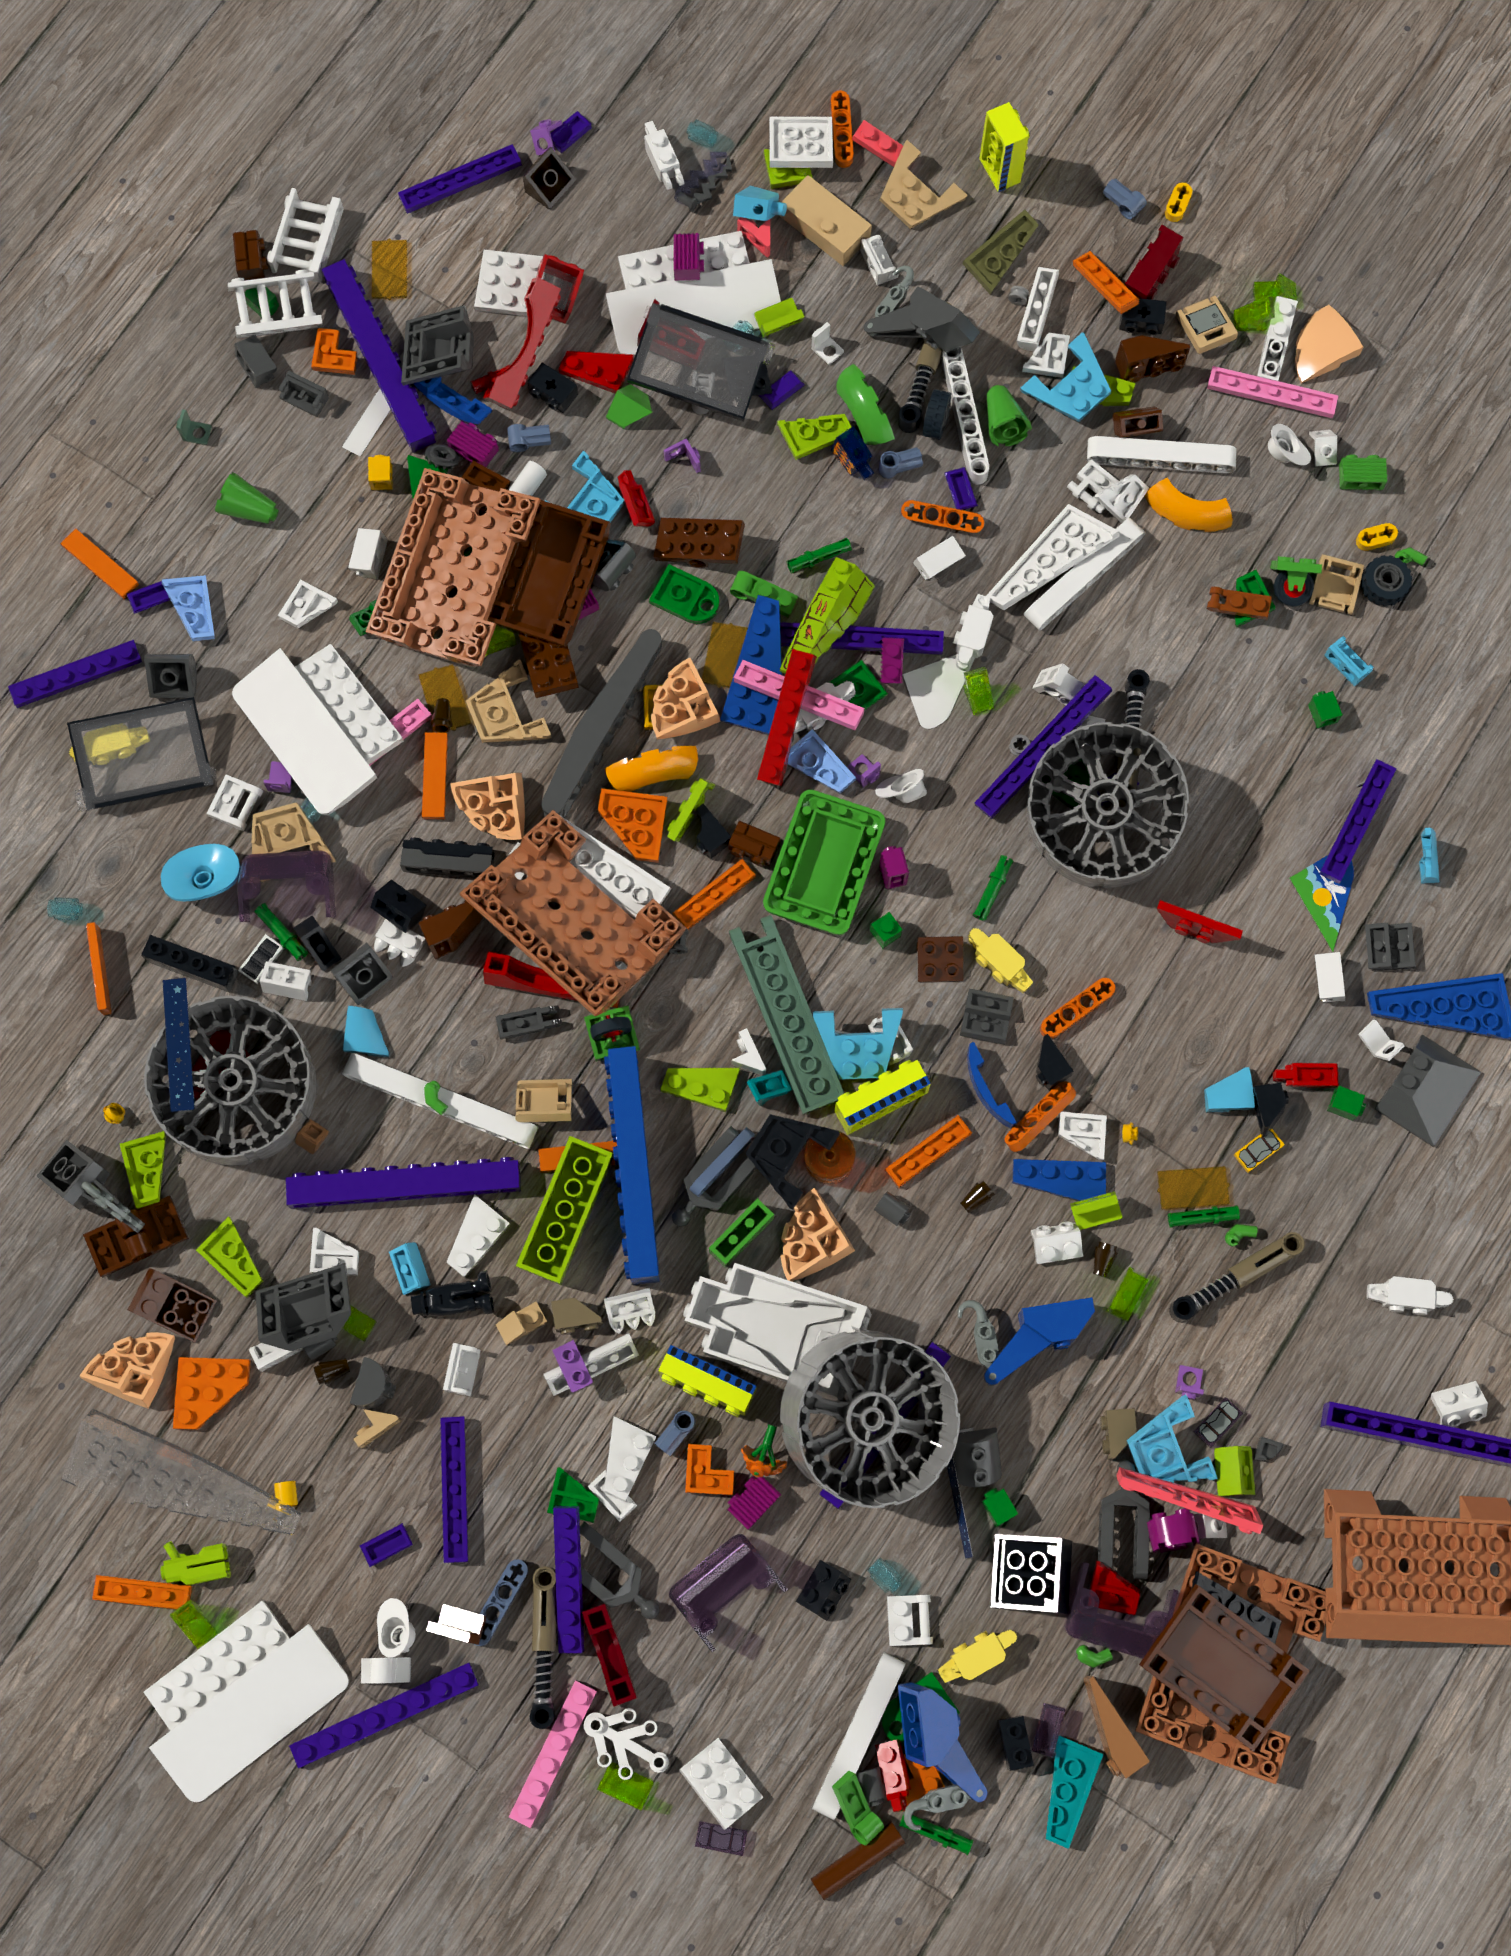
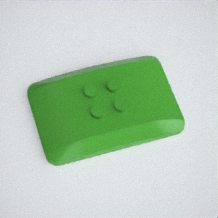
(824, 862)

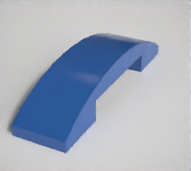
(453, 402)
(1001, 1112)

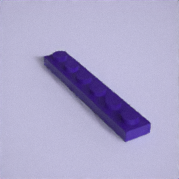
(459, 179)
(75, 674)
(1357, 821)
(454, 1490)
(568, 1579)

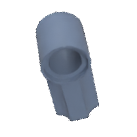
(1129, 202)
(523, 437)
(901, 462)
(674, 1434)

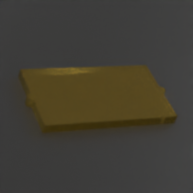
(389, 269)
(723, 654)
(444, 684)
(1193, 1187)

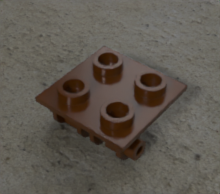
(940, 958)

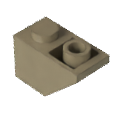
(572, 1315)
(1118, 1428)

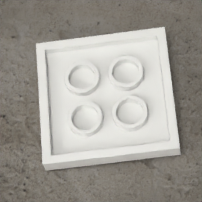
(801, 142)
(505, 282)

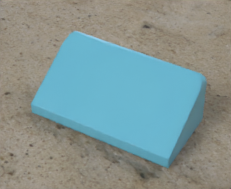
(409, 1268)

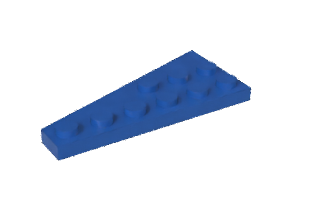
(763, 648)
(1463, 1005)

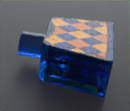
(853, 453)

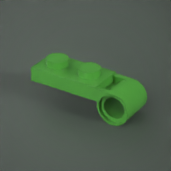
(749, 587)
(862, 1822)

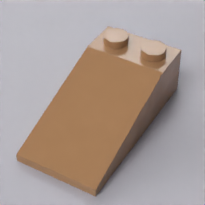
(1117, 1741)

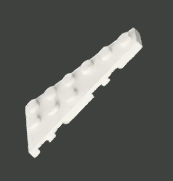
(1061, 546)

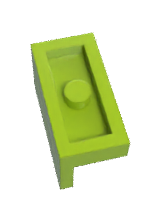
(778, 317)
(1096, 1210)
(1234, 1470)

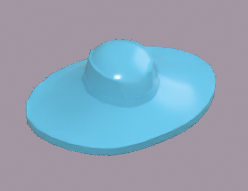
(200, 872)

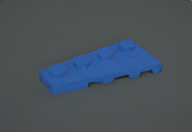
(1062, 1178)

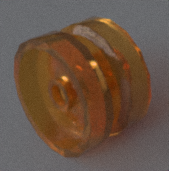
(830, 1170)

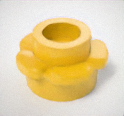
(114, 1113)
(1129, 1133)

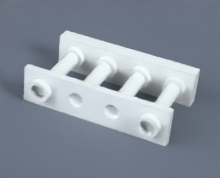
(321, 248)
(267, 325)

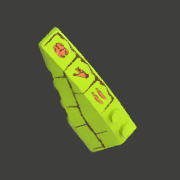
(831, 610)

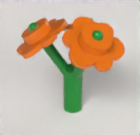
(755, 1462)

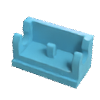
(1348, 661)

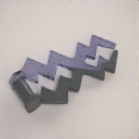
(707, 174)

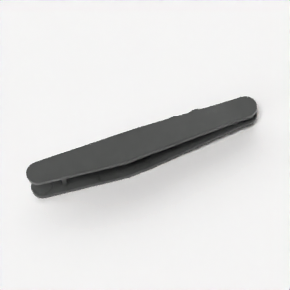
(599, 724)

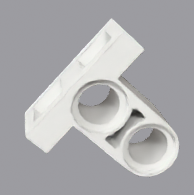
(1058, 683)
(385, 1670)

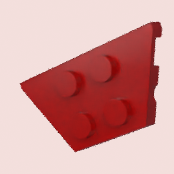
(1196, 925)

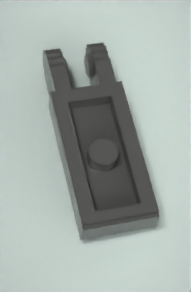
(526, 1022)

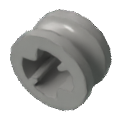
(1018, 295)
(1015, 739)

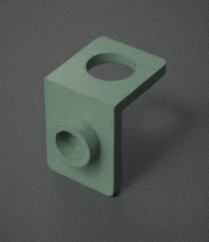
(186, 428)

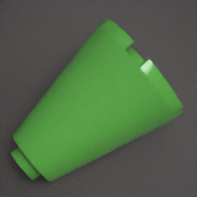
(1005, 417)
(245, 501)

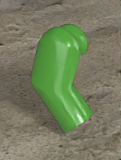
(1409, 554)
(431, 1097)
(1239, 1231)
(1091, 1658)

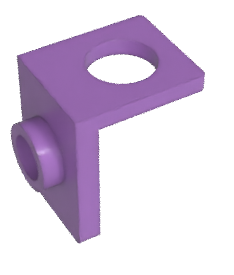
(543, 131)
(684, 447)
(870, 775)
(279, 779)
(1190, 1391)

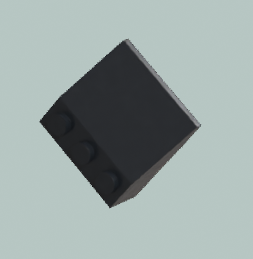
(1031, 1573)

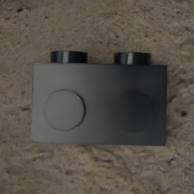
(824, 1590)

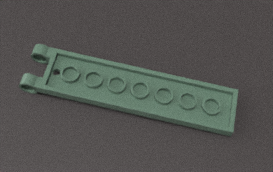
(788, 1018)

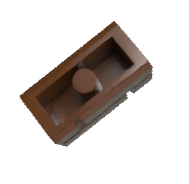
(249, 256)
(1138, 421)
(754, 844)

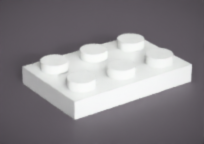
(721, 1783)

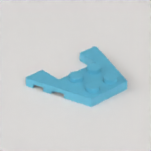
(1079, 390)
(598, 494)
(859, 1053)
(1158, 1452)

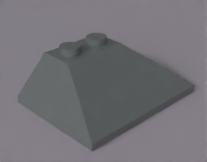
(437, 345)
(1428, 1091)
(304, 1309)

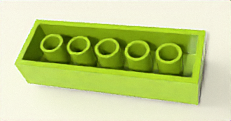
(565, 1210)

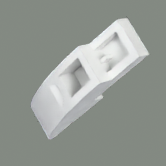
(1277, 339)

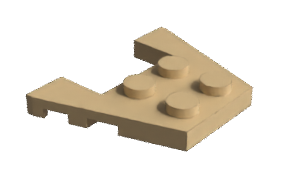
(910, 197)
(495, 712)
(284, 830)

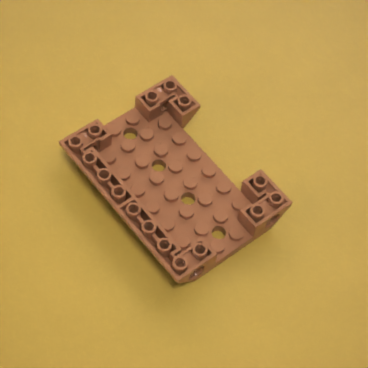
(432, 562)
(554, 936)
(1424, 1600)
(1179, 1723)

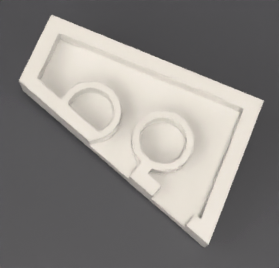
(476, 1236)
(626, 1457)

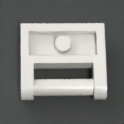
(228, 798)
(901, 1621)

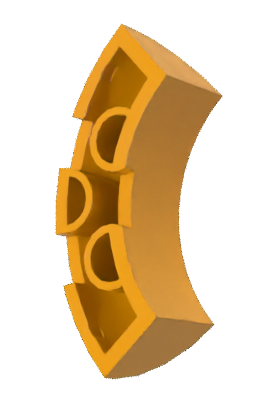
(1186, 511)
(653, 768)

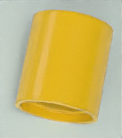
(286, 1492)

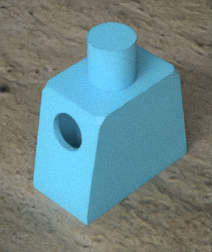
(758, 204)

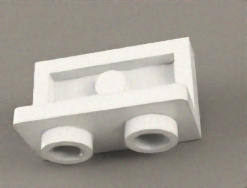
(1057, 1242)
(1460, 1404)

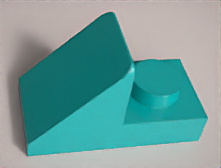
(769, 1086)

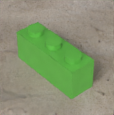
(741, 1233)

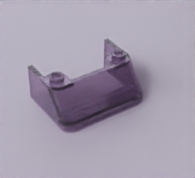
(313, 865)
(718, 1582)
(1109, 1632)

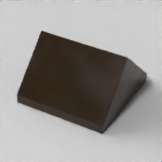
(548, 179)

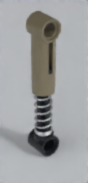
(926, 367)
(1135, 698)
(1239, 1275)
(543, 1642)

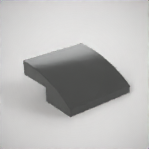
(1390, 946)
(986, 1016)

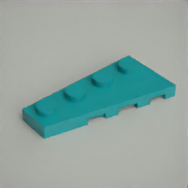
(1071, 1785)

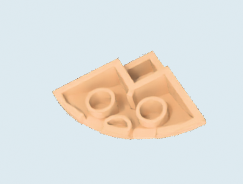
(1324, 344)
(682, 703)
(493, 804)
(812, 1239)
(132, 1367)

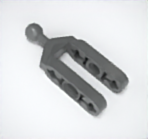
(682, 1216)
(1141, 1535)
(629, 1590)

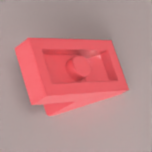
(756, 236)

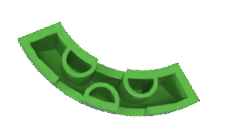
(862, 403)

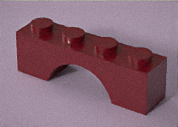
(610, 1655)

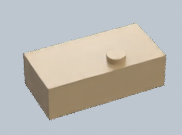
(825, 220)

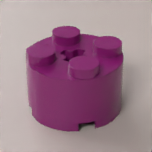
(1172, 1531)

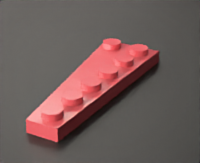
(1214, 1506)

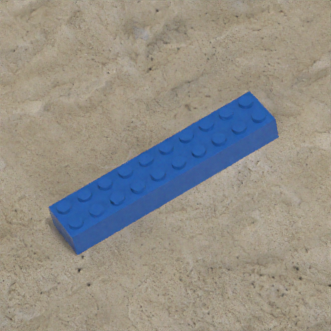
(633, 1166)

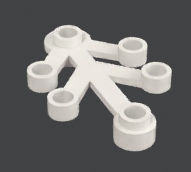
(622, 1740)

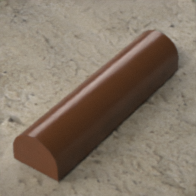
(857, 1861)

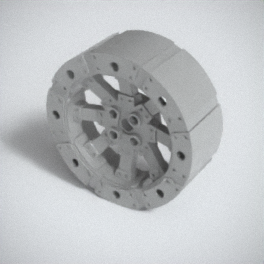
(1104, 740)
(225, 1014)
(927, 1451)

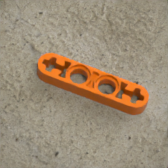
(842, 129)
(942, 518)
(1079, 1010)
(1017, 1139)

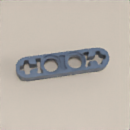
(722, 1162)
(502, 1604)

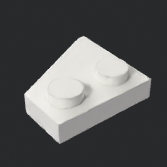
(1049, 357)
(1123, 497)
(305, 604)
(1084, 1132)
(330, 1252)

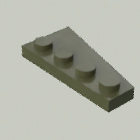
(998, 253)

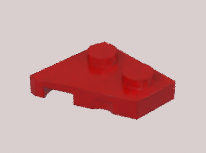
(1114, 1591)

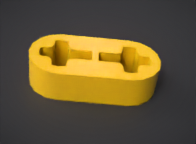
(1182, 203)
(1377, 540)

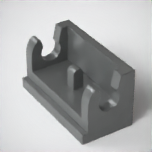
(255, 360)
(303, 394)

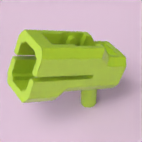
(180, 1565)

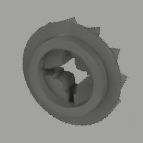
(442, 456)

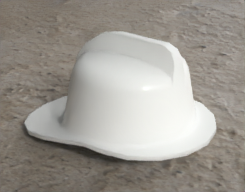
(1287, 447)
(904, 787)
(394, 1629)

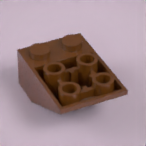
(1150, 357)
(449, 928)
(172, 1305)

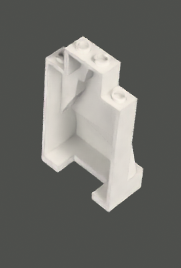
(770, 1322)

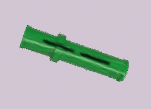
(811, 558)
(996, 880)
(287, 938)
(1204, 1216)
(940, 1834)

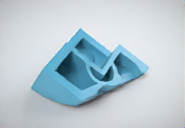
(1429, 862)
(363, 1033)
(1231, 1093)

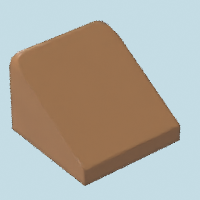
(311, 1136)

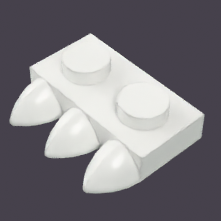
(398, 941)
(630, 1308)

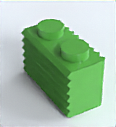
(1362, 472)

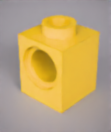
(380, 472)

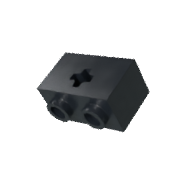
(1153, 317)
(552, 388)
(398, 906)
(1015, 1743)

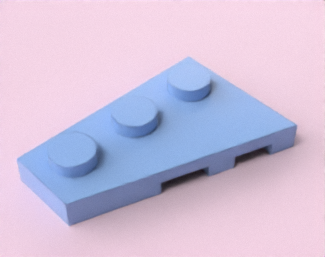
(192, 604)
(819, 762)

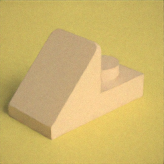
(521, 1323)
(381, 1423)

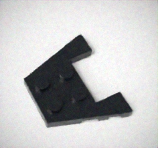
(778, 1148)

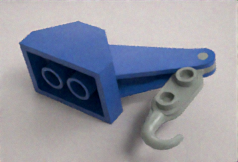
(1040, 1328)
(931, 1740)

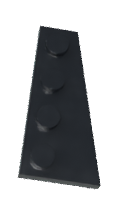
(1250, 1613)

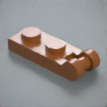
(1239, 603)

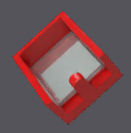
(564, 276)

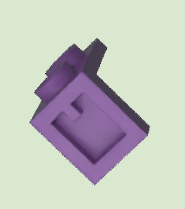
(572, 1366)

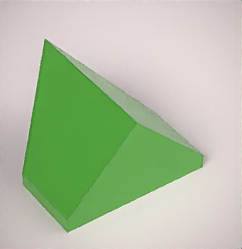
(628, 406)

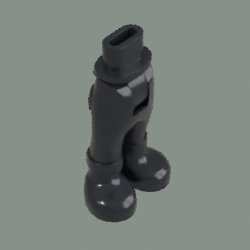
(442, 1302)

